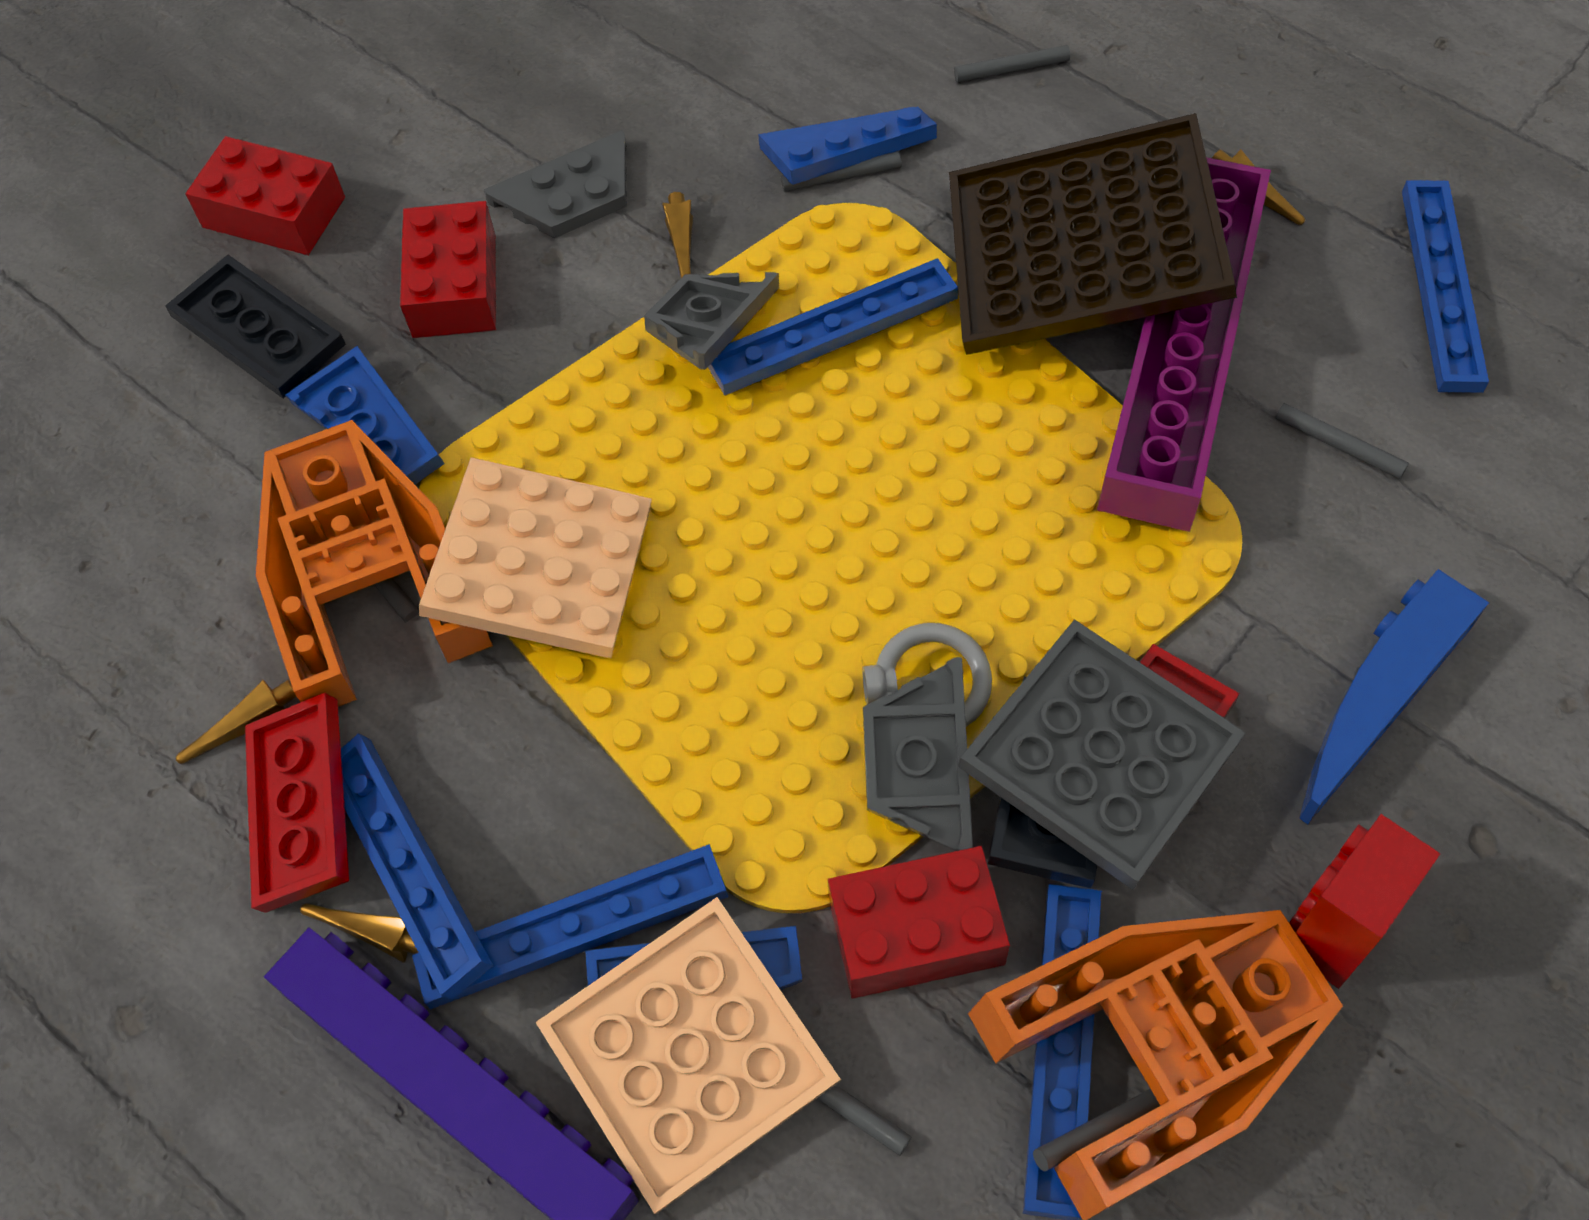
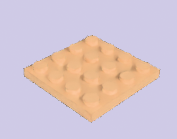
(537, 558)
(687, 1054)

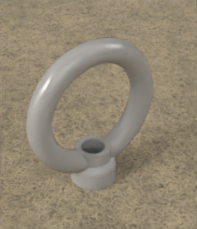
(882, 680)

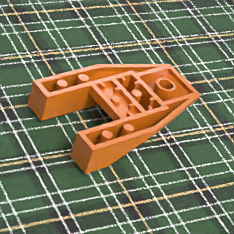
(329, 526)
(1207, 1014)

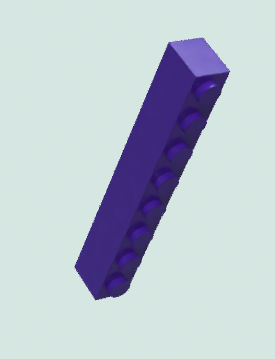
(448, 1086)

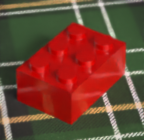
(266, 195)
(448, 269)
(1360, 896)
(917, 922)

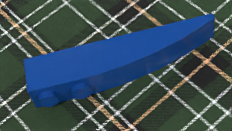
(1393, 673)

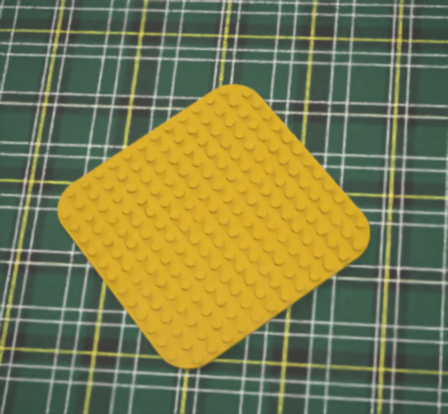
(818, 527)

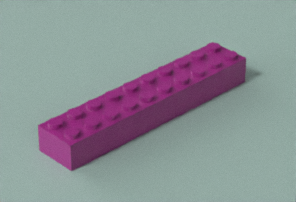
(1181, 378)

